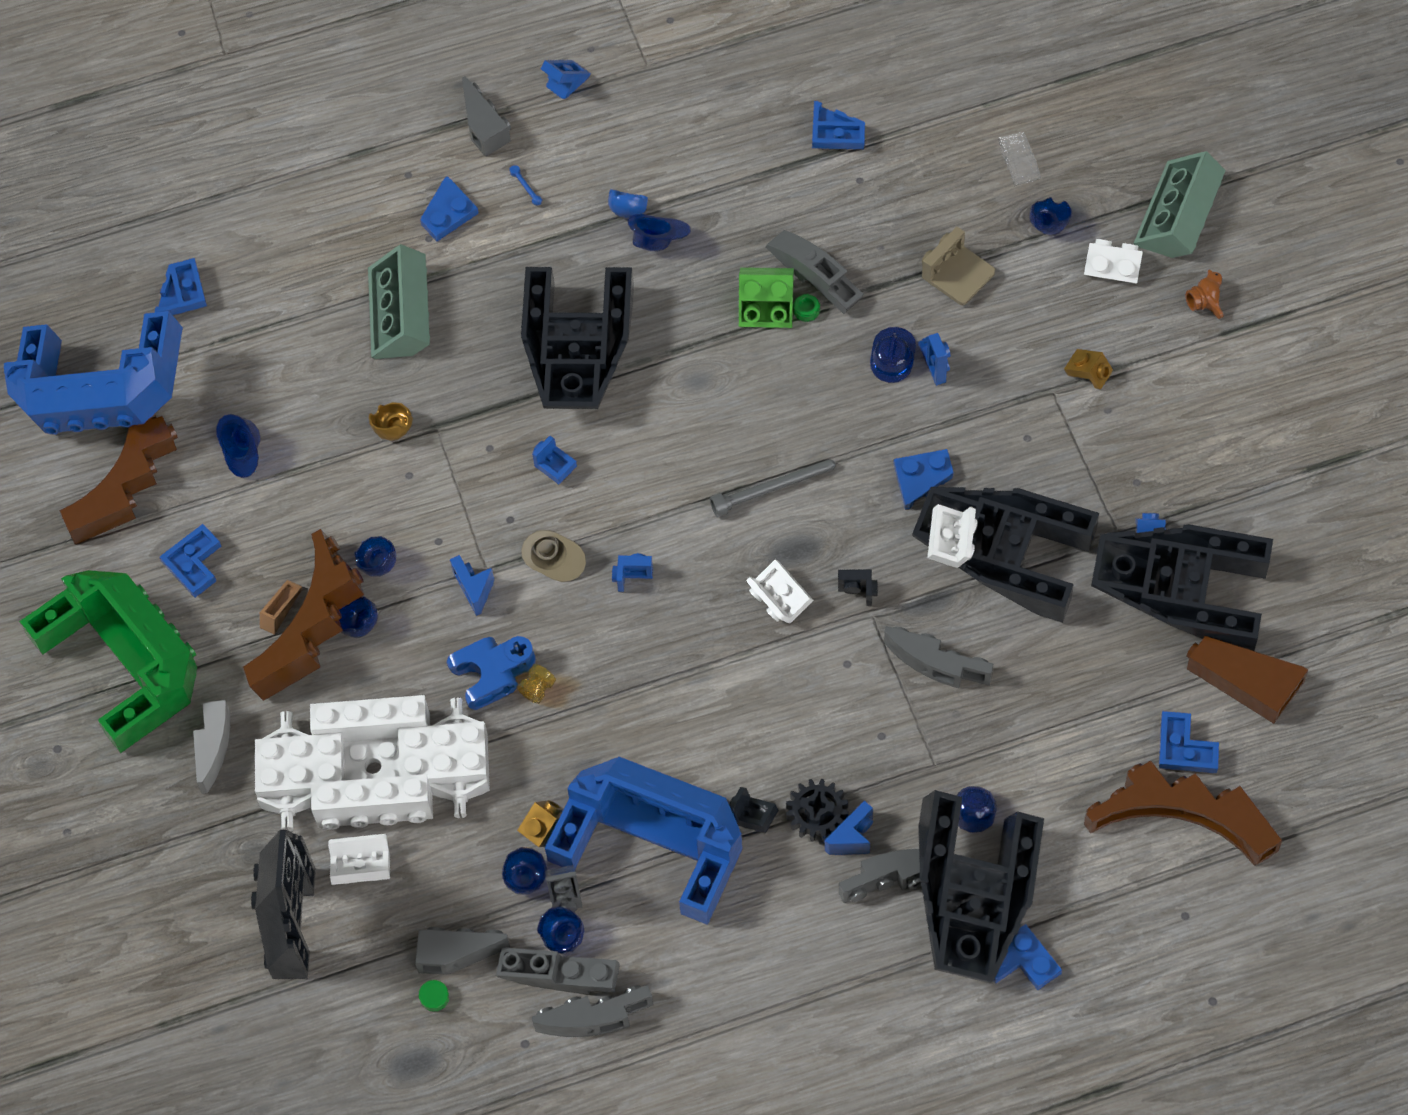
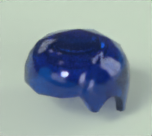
(1050, 216)
(376, 556)
(358, 617)
(977, 809)
(524, 871)
(561, 930)

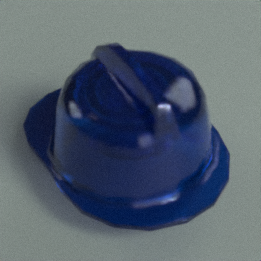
(655, 232)
(893, 354)
(239, 444)

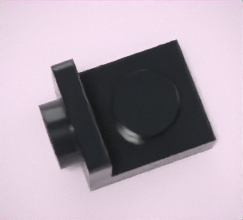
(856, 581)

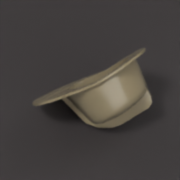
(553, 555)

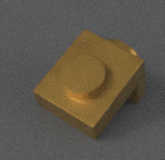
(1090, 366)
(540, 822)

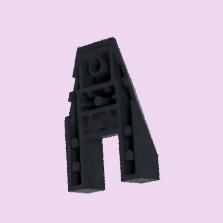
(575, 352)
(1002, 538)
(1169, 577)
(282, 879)
(969, 902)

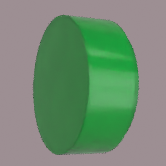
(806, 308)
(433, 995)

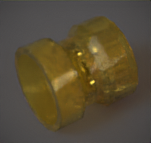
(536, 683)

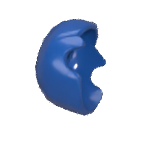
(626, 204)

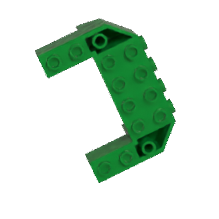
(135, 635)

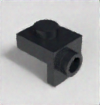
(752, 812)

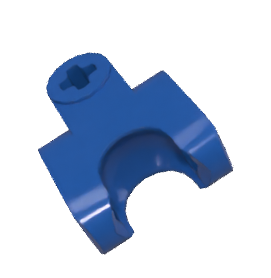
(495, 664)

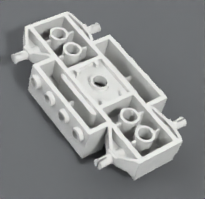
(331, 764)

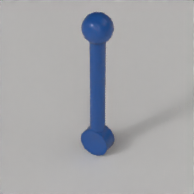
(515, 171)

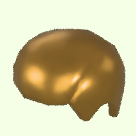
(391, 421)

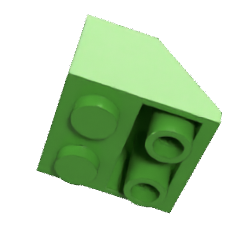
(766, 297)

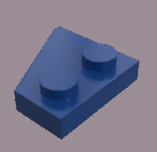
(836, 129)
(447, 210)
(181, 289)
(936, 355)
(921, 472)

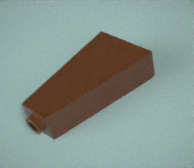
(1247, 676)

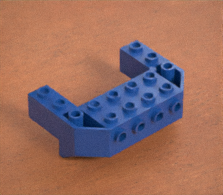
(100, 397)
(657, 811)

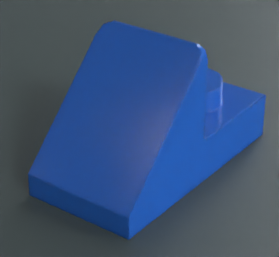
(564, 76)
(474, 586)
(846, 837)

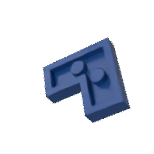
(186, 559)
(1180, 752)
(1032, 959)

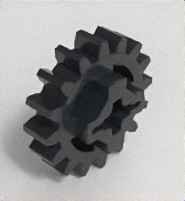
(806, 807)

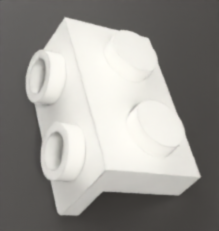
(1113, 262)
(951, 535)
(779, 592)
(359, 859)

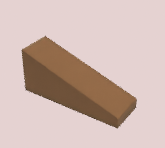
(279, 606)

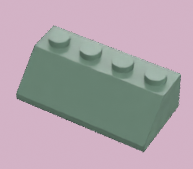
(1180, 205)
(398, 304)

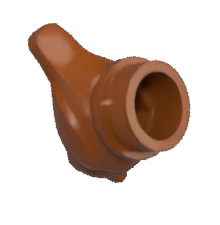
(1206, 294)

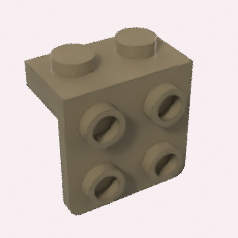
(955, 268)

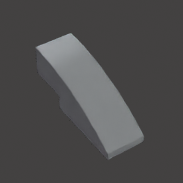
(211, 743)

